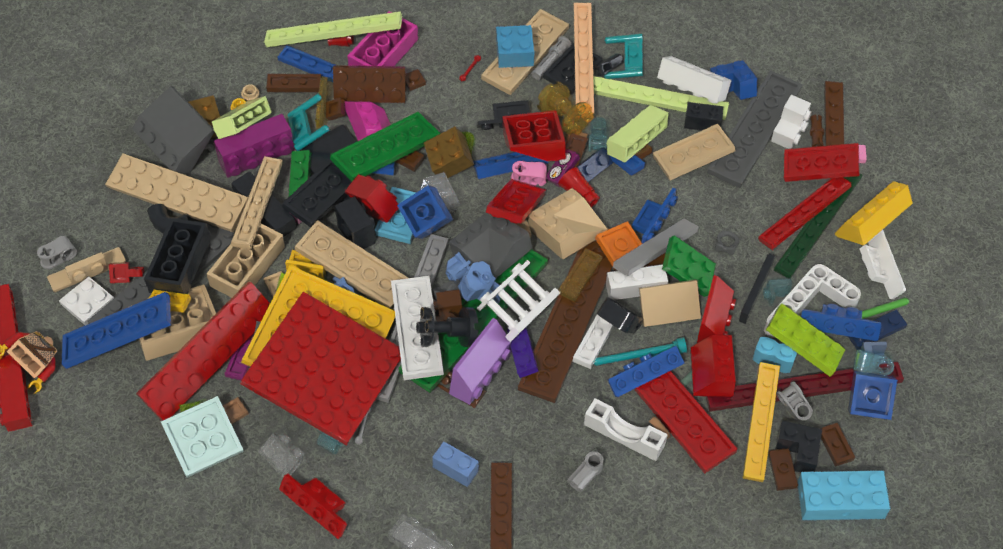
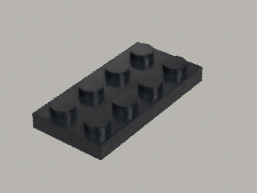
(318, 194)

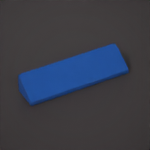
(495, 167)

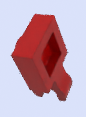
(122, 272)

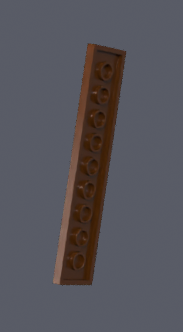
(565, 333)

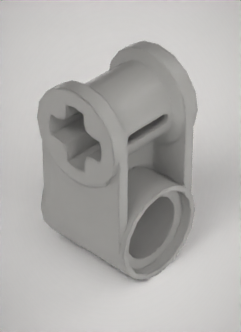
(58, 251)
(793, 398)

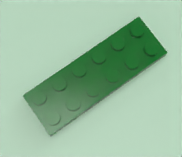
(384, 146)

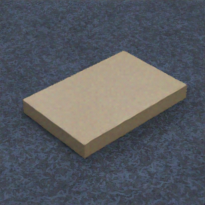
(670, 303)

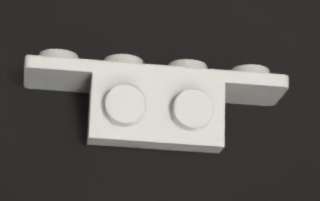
(882, 265)

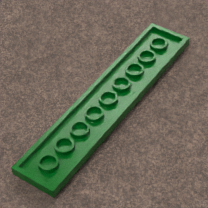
(450, 346)

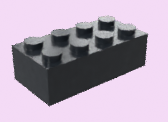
(178, 256)

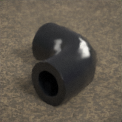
(160, 218)

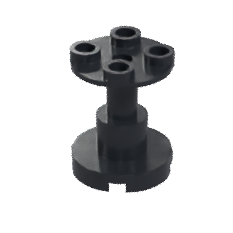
(458, 326)

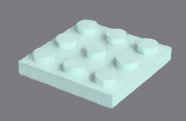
(202, 436)

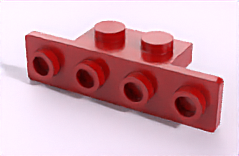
(317, 502)

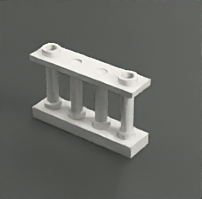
(526, 317)

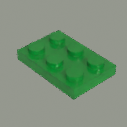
(688, 264)

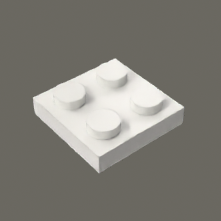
(86, 300)

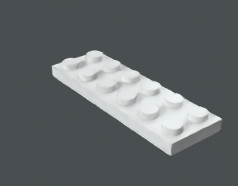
(408, 299)

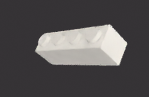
(694, 79)

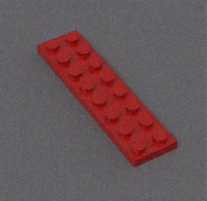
(204, 352)

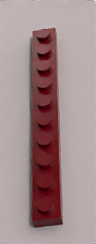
(810, 386)

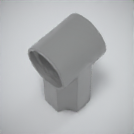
(585, 472)

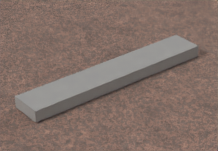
(654, 247)

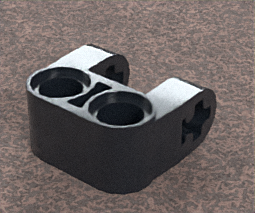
(619, 316)

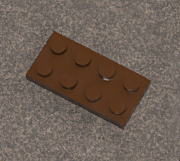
(369, 83)

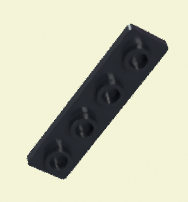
(504, 109)

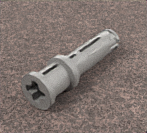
(554, 53)

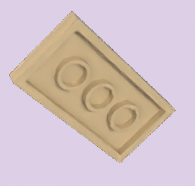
(694, 152)

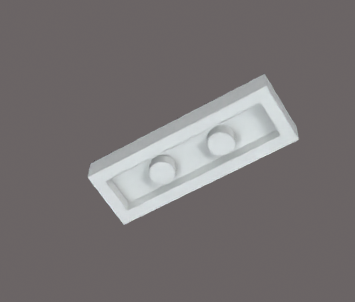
(593, 342)

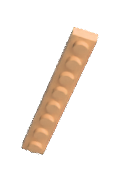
(583, 54)

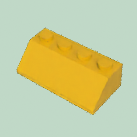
(876, 214)

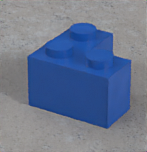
(742, 78)

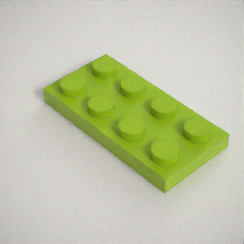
(805, 339)

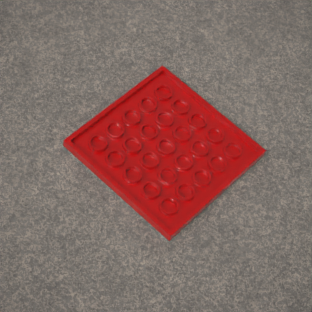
(323, 368)

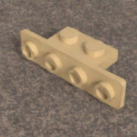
(82, 269)

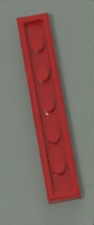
(804, 212)

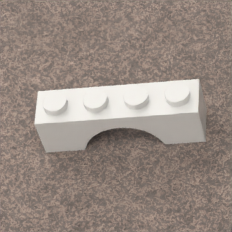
(643, 440)

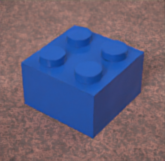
(425, 212)
(872, 395)

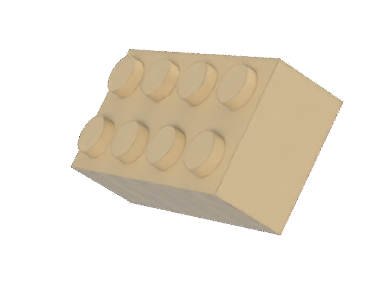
(243, 265)

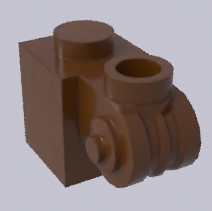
(447, 304)

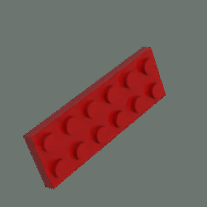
(687, 421)

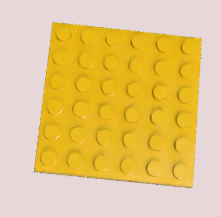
(360, 309)

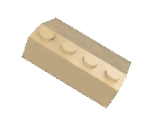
(182, 326)

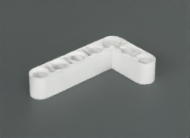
(824, 284)

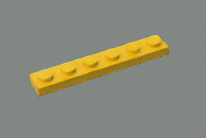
(761, 422)

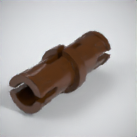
(816, 130)

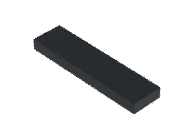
(756, 289)

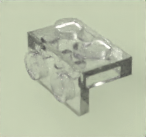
(282, 454)

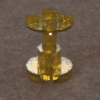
(557, 98)

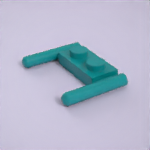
(633, 56)
(300, 125)

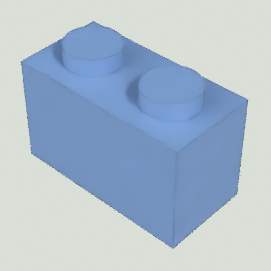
(455, 464)

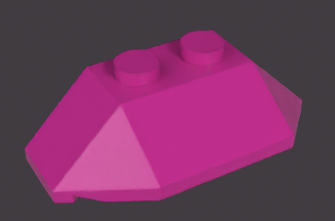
(366, 117)

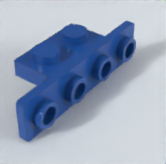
(651, 216)
(843, 322)
(645, 370)

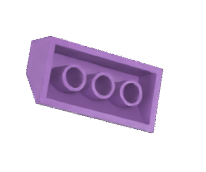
(480, 363)

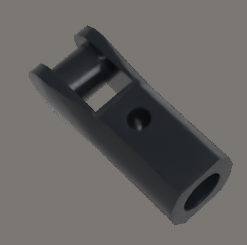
(608, 64)

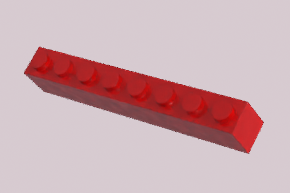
(13, 386)

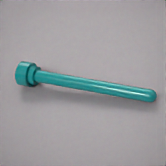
(680, 343)

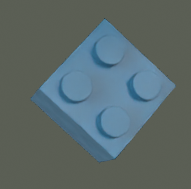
(515, 46)

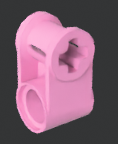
(530, 172)

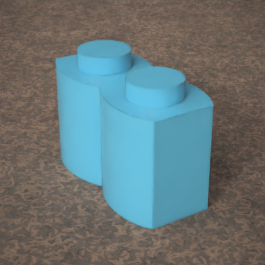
(773, 353)

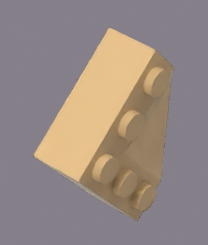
(565, 223)

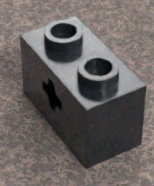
(702, 116)

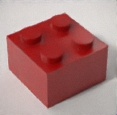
(375, 197)

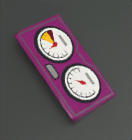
(562, 166)

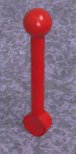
(477, 58)

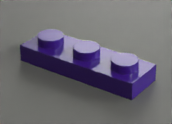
(523, 354)

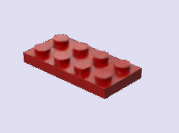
(821, 162)
(515, 201)

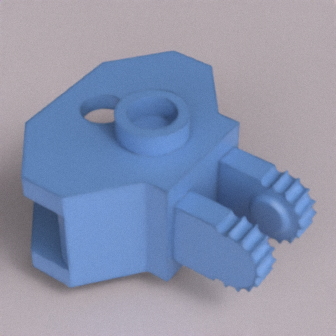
(478, 282)

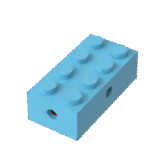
(843, 495)

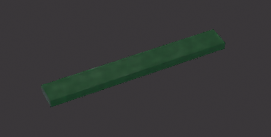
(811, 233)

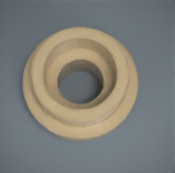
(250, 89)

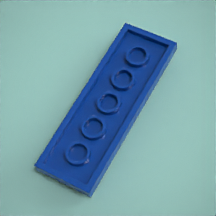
(116, 330)

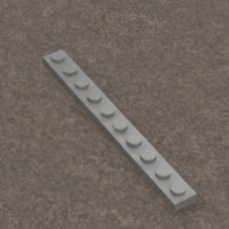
(429, 267)

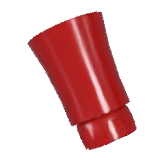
(575, 180)

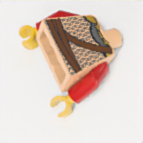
(33, 353)

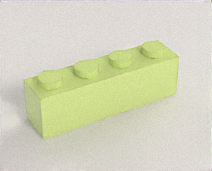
(241, 117)
(637, 133)

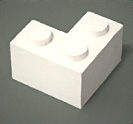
(792, 122)

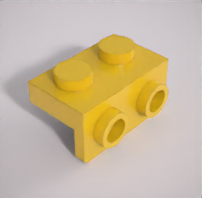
(306, 265)

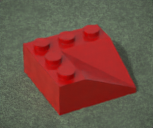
(535, 135)

